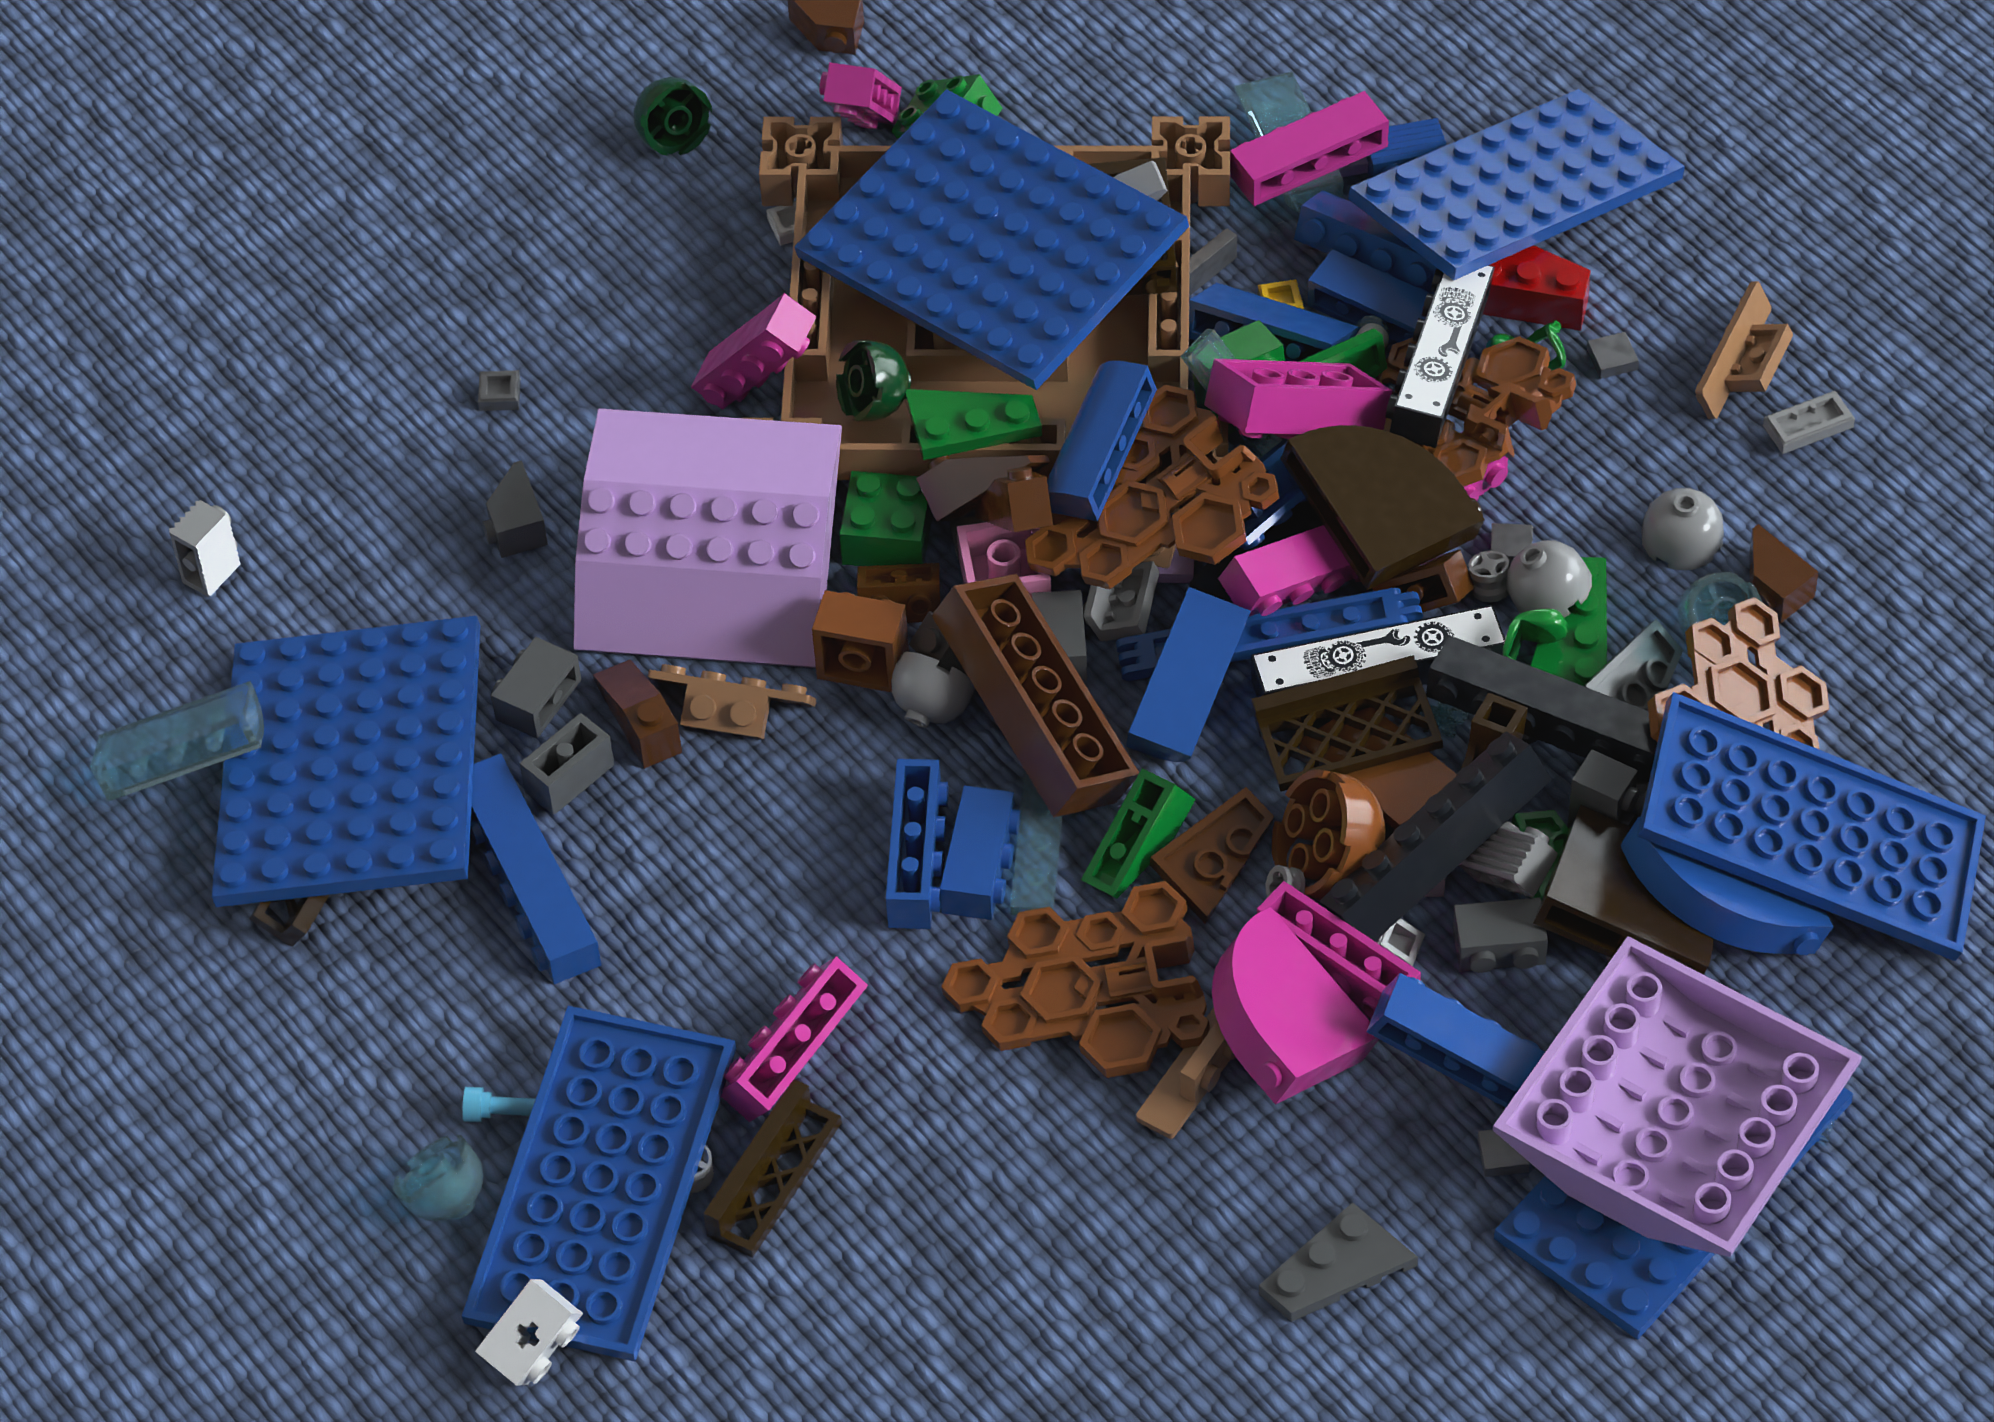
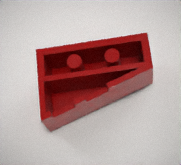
(1539, 289)

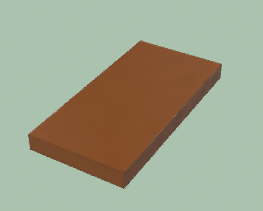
(1398, 785)

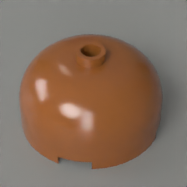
(1338, 817)

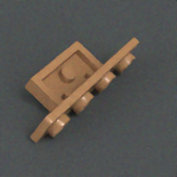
(1745, 354)
(728, 706)
(1186, 1083)

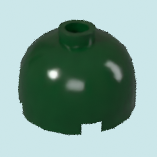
(672, 116)
(871, 380)

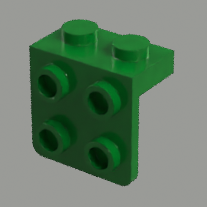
(968, 87)

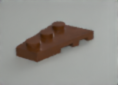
(1213, 852)

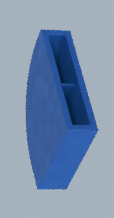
(1724, 903)

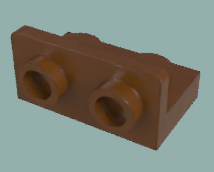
(904, 584)

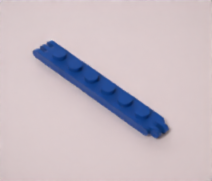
(1287, 627)

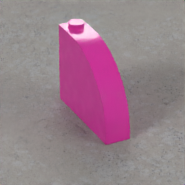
(1285, 1010)

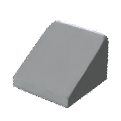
(1145, 179)
(1402, 941)

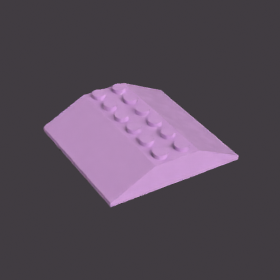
(704, 537)
(1674, 1101)

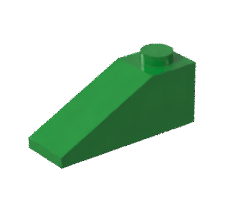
(1139, 830)

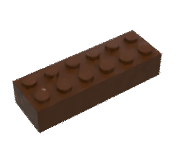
(1035, 695)

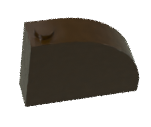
(1381, 498)
(1601, 900)

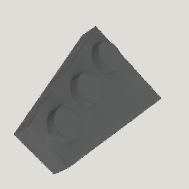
(1639, 667)
(1338, 1259)

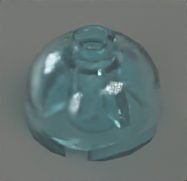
(1713, 597)
(441, 1180)

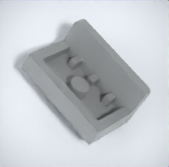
(1123, 608)

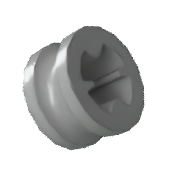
(1281, 873)

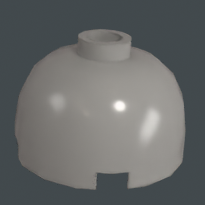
(1683, 529)
(1548, 577)
(929, 690)

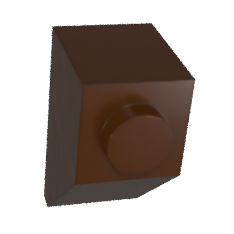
(829, 23)
(1780, 574)
(1437, 581)

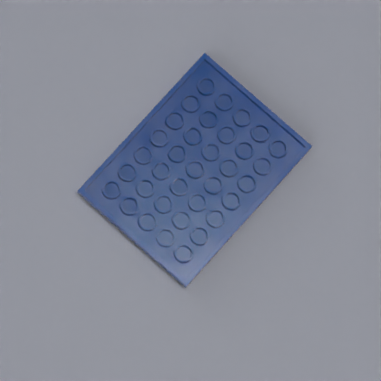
(992, 238)
(356, 763)

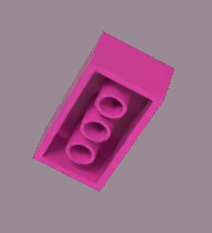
(1294, 396)

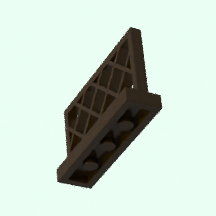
(1338, 700)

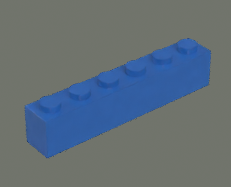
(529, 874)

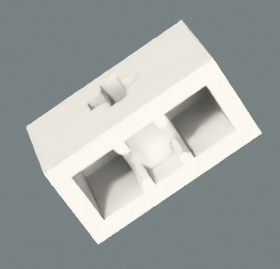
(507, 1342)

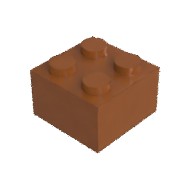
(859, 640)

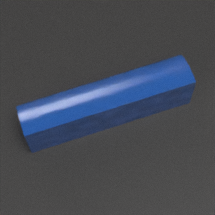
(1298, 330)
(1100, 439)
(1187, 677)

